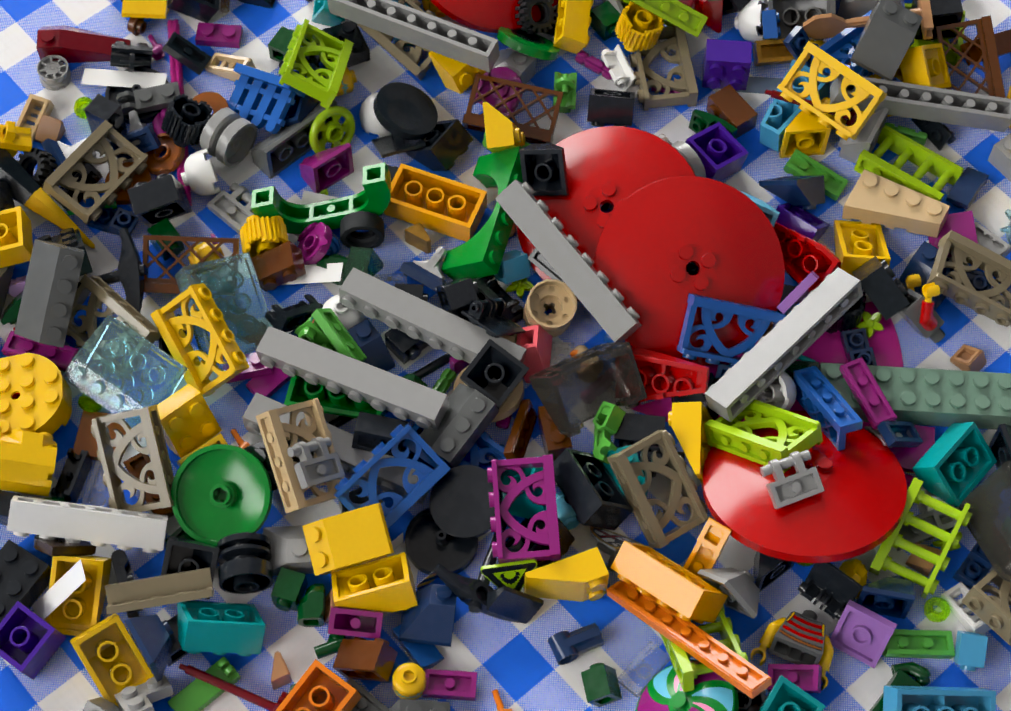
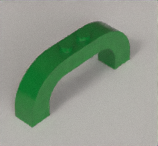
(373, 199)

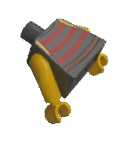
(799, 641)

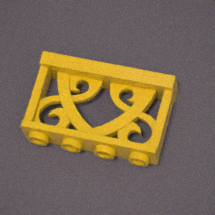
(819, 63)
(221, 339)

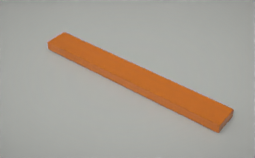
(691, 639)

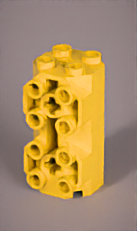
(27, 461)

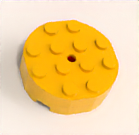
(33, 394)

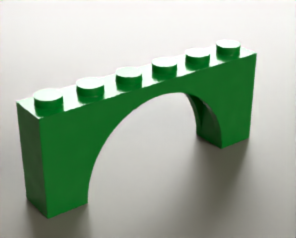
(485, 250)

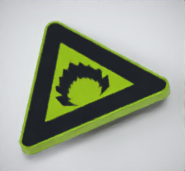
(509, 574)

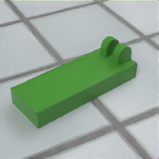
(803, 165)
(337, 333)
(920, 644)
(199, 693)

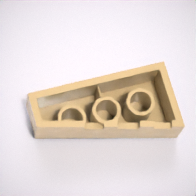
(893, 205)

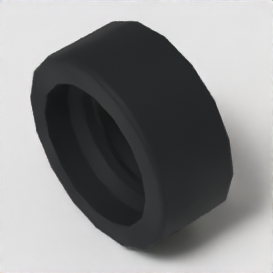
(362, 221)

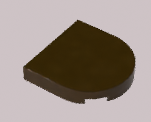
(60, 547)

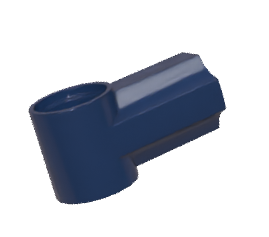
(570, 645)

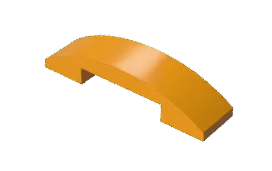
(708, 547)

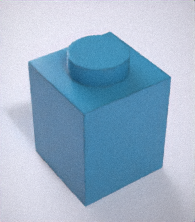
(513, 267)
(970, 650)

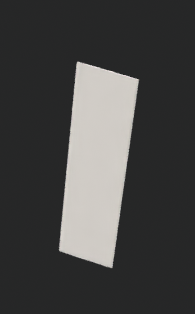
(122, 78)
(317, 274)
(60, 591)

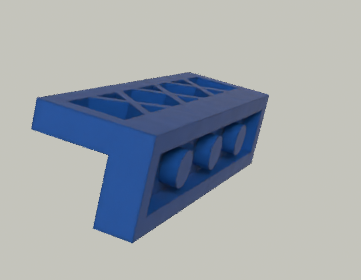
(825, 405)

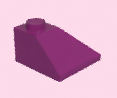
(327, 167)

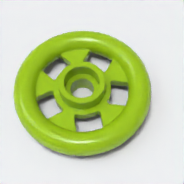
(332, 131)

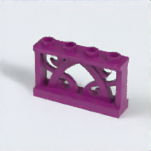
(543, 479)

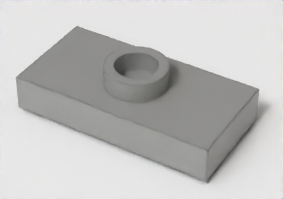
(991, 241)

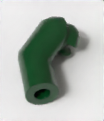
(329, 648)
(910, 668)

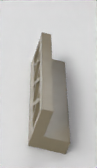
(159, 590)

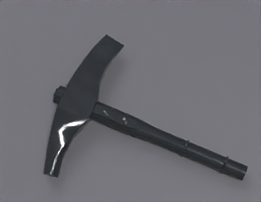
(129, 271)
(469, 590)

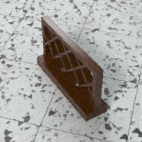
(988, 55)
(532, 134)
(165, 285)

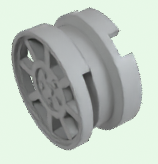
(54, 73)

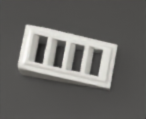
(971, 624)

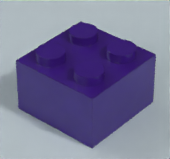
(726, 64)
(718, 151)
(28, 640)

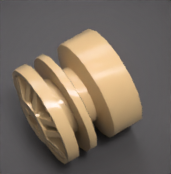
(550, 295)

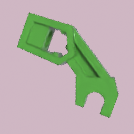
(606, 424)

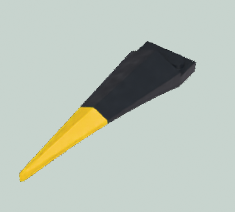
(30, 194)

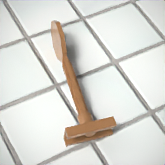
(829, 24)

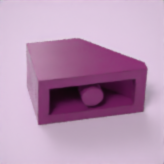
(355, 622)

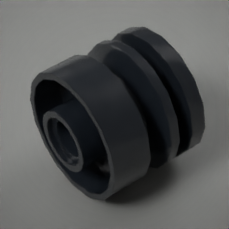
(245, 563)

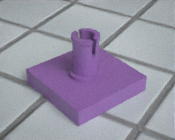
(798, 293)
(862, 633)

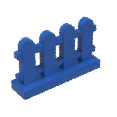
(256, 91)

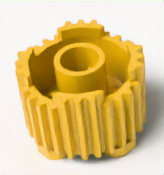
(638, 28)
(262, 234)

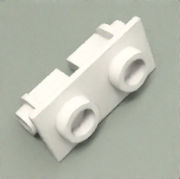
(620, 68)

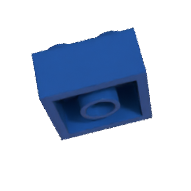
(770, 28)

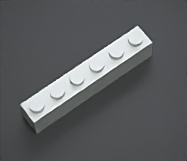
(87, 523)

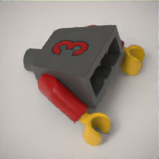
(920, 311)

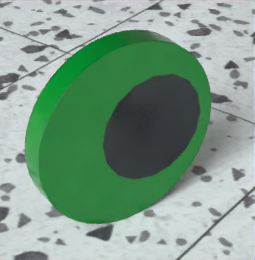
(528, 44)

